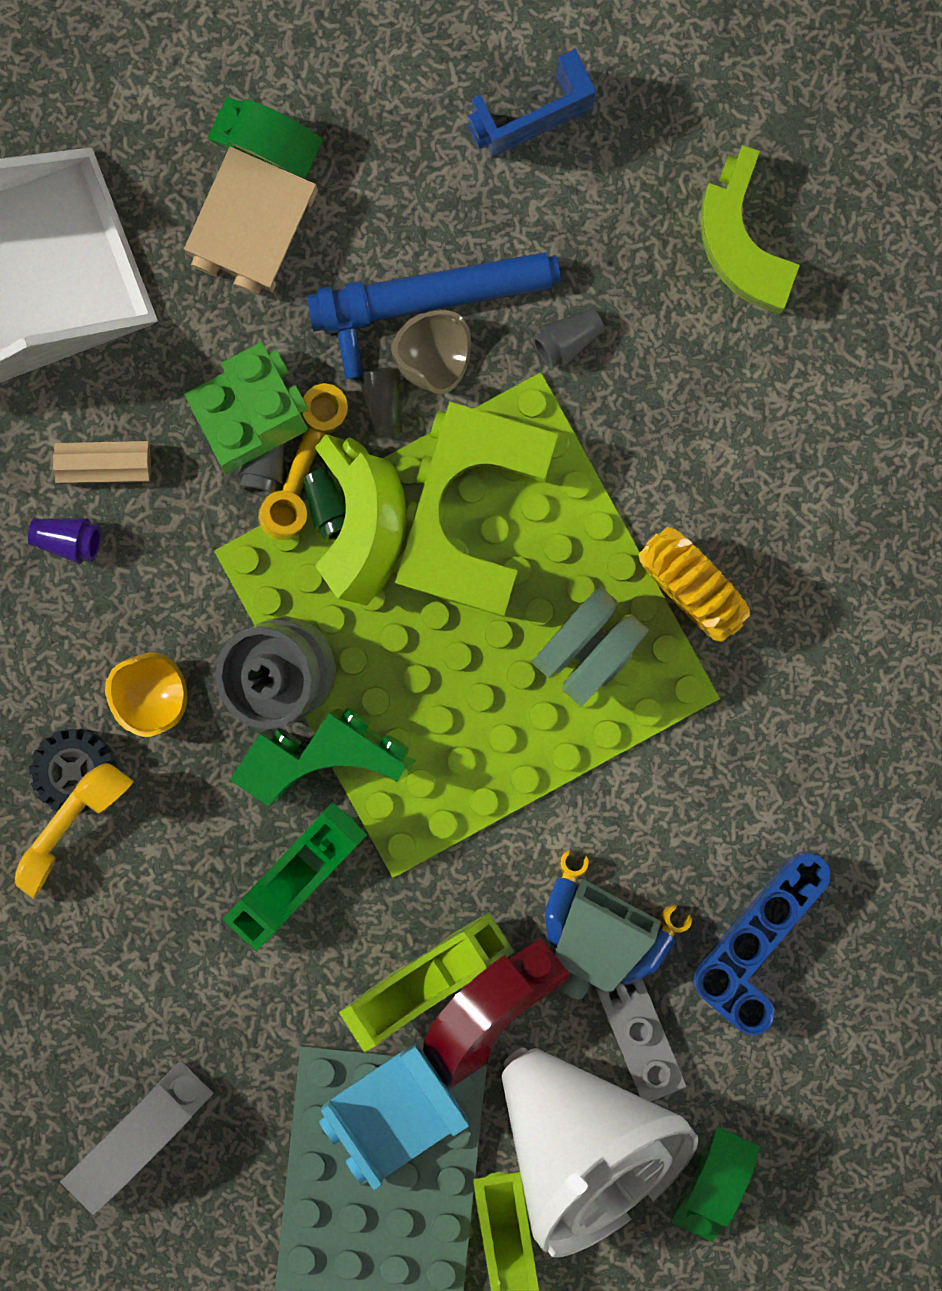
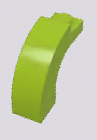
(733, 255)
(373, 522)

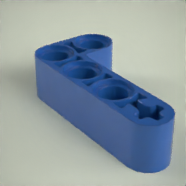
(768, 935)

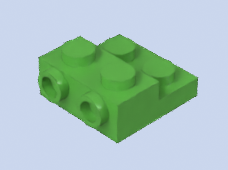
(248, 407)

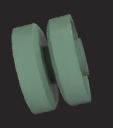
(590, 646)

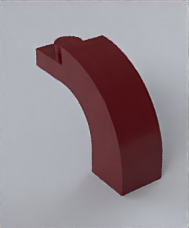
(478, 1014)

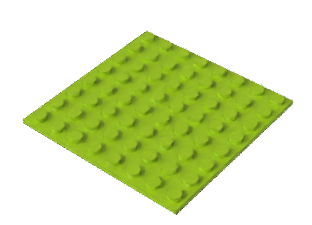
(462, 679)

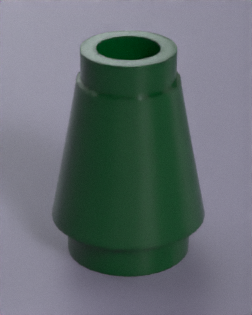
(325, 503)

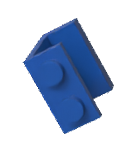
(577, 100)

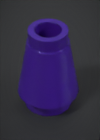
(66, 537)

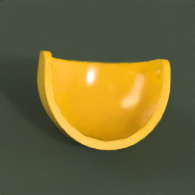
(146, 694)

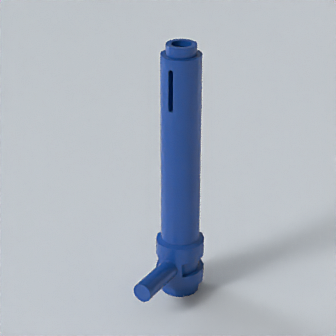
(360, 304)

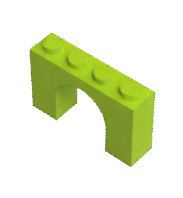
(466, 442)

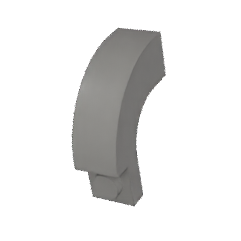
(137, 1138)

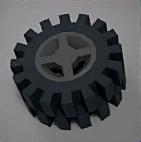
(51, 770)

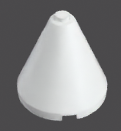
(586, 1149)

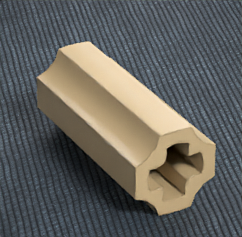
(102, 462)

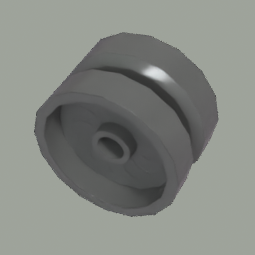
(275, 672)

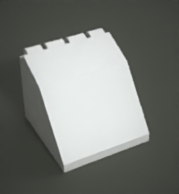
(62, 262)

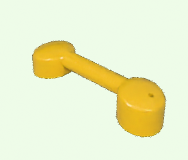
(283, 511)
(96, 790)

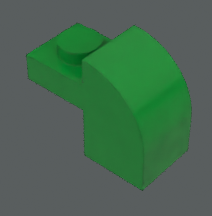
(265, 135)
(716, 1185)

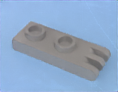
(642, 1041)

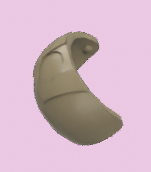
(433, 350)

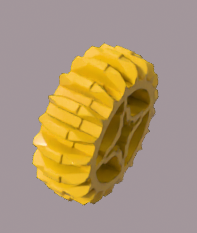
(694, 584)

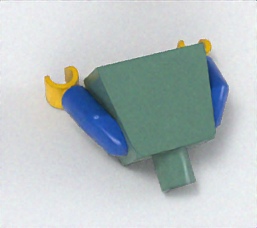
(602, 936)

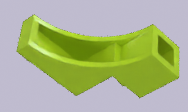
(425, 981)

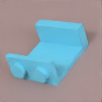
(392, 1115)

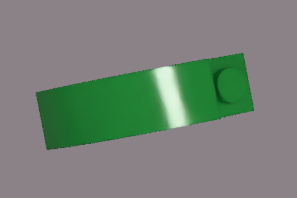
(294, 876)

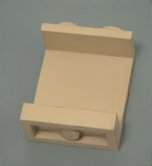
(249, 221)

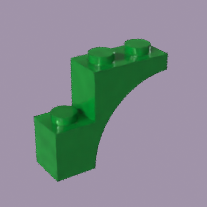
(341, 740)

